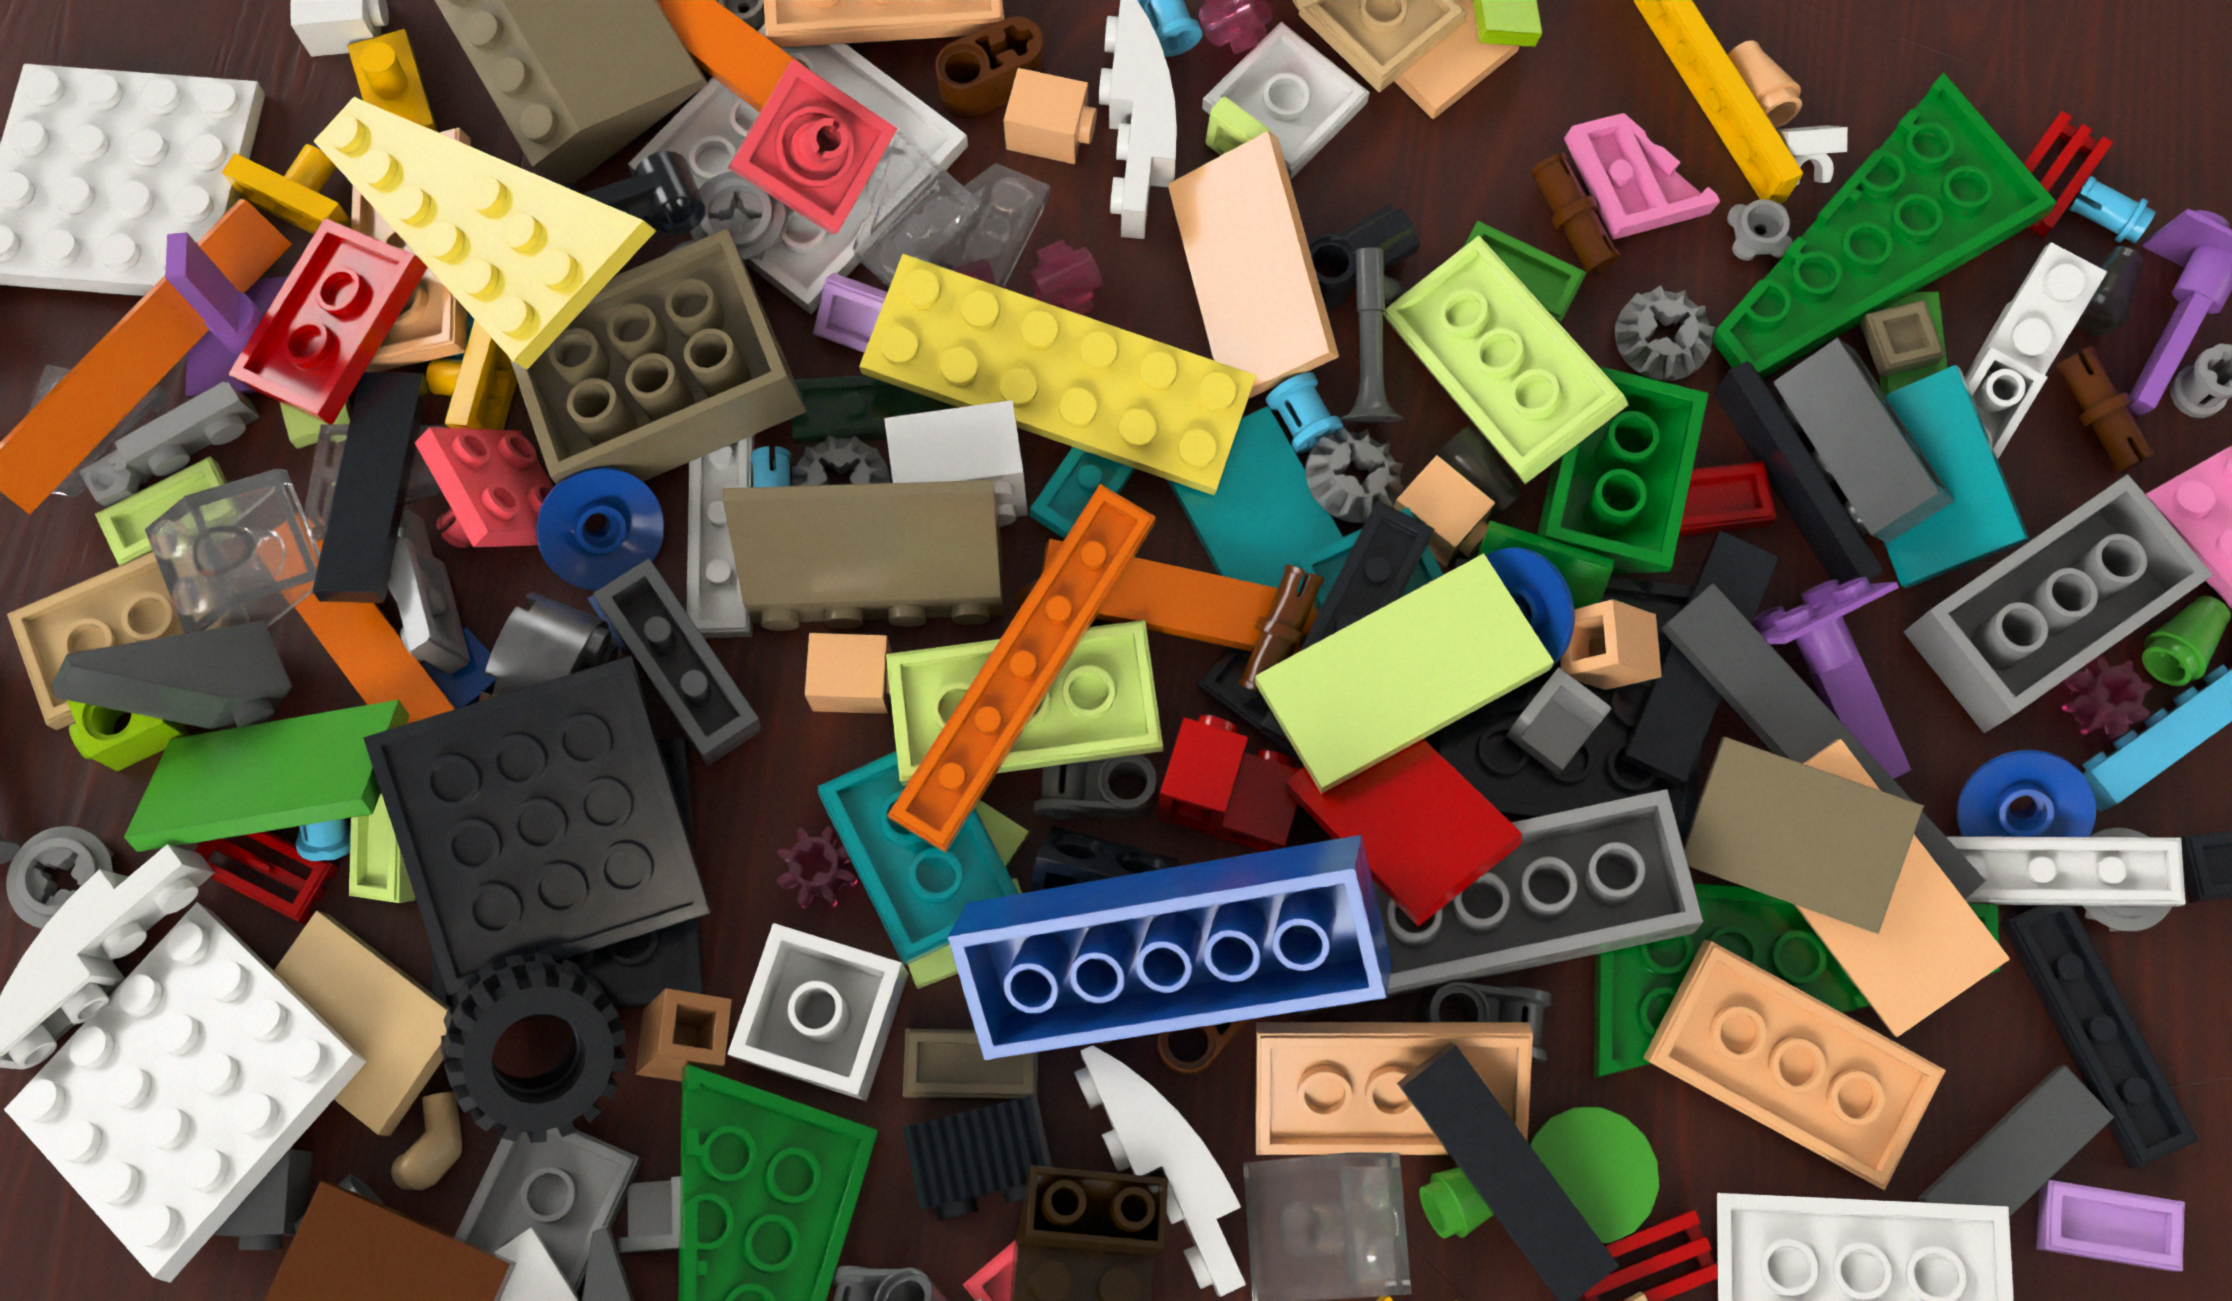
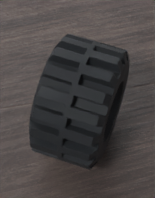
(541, 1100)

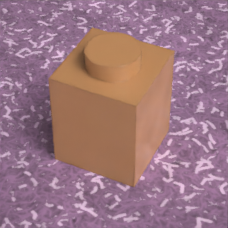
(683, 1031)

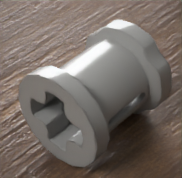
(2200, 380)

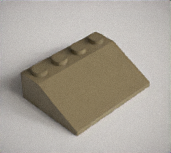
(575, 73)
(661, 368)
(867, 553)

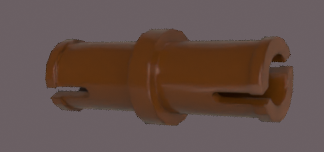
(1575, 214)
(2105, 409)
(1283, 623)

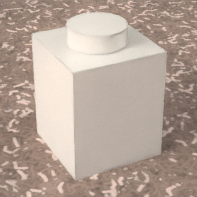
(333, 24)

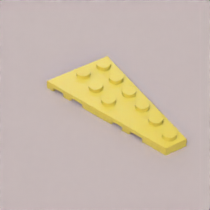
(494, 234)

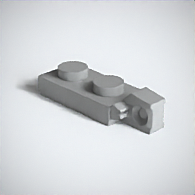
(168, 442)
(425, 599)

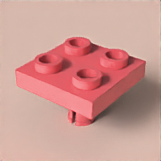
(812, 147)
(489, 484)

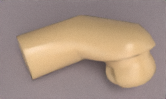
(436, 1149)

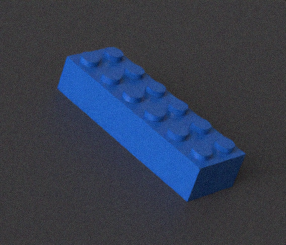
(1173, 949)

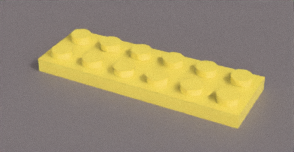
(1062, 371)

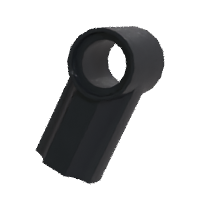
(658, 193)
(1383, 229)

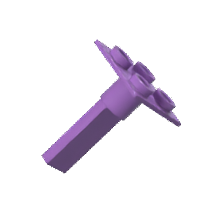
(2204, 248)
(226, 312)
(1836, 663)

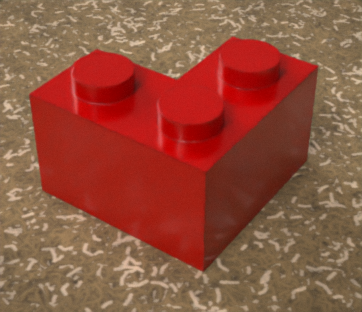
(1224, 790)

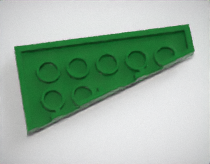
(1902, 220)
(1641, 980)
(763, 1192)

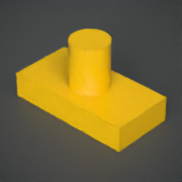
(391, 77)
(290, 196)
(478, 383)

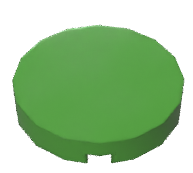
(1601, 1168)

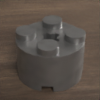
(546, 645)

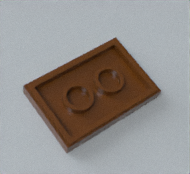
(374, 1253)

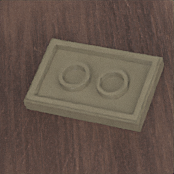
(1801, 834)

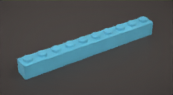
(2163, 740)

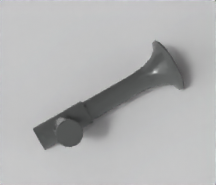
(1373, 293)

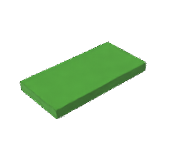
(263, 777)

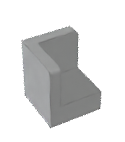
(1558, 721)
(652, 1217)

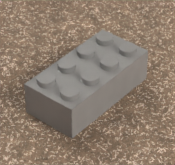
(2056, 603)

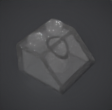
(236, 552)
(1327, 1227)

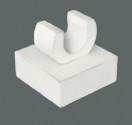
(1813, 144)

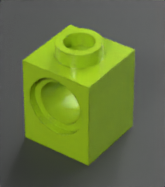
(141, 738)

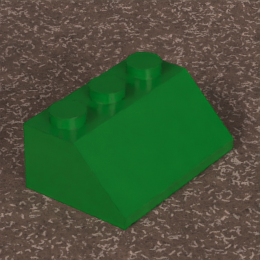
(1629, 478)

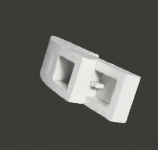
(1142, 110)
(2028, 338)
(71, 962)
(1156, 1137)

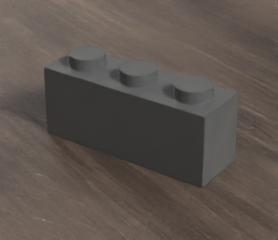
(1861, 442)
(677, 662)

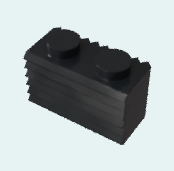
(976, 1156)

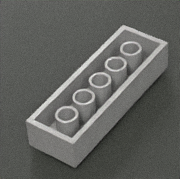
(1568, 892)

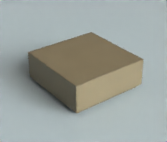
(1902, 339)

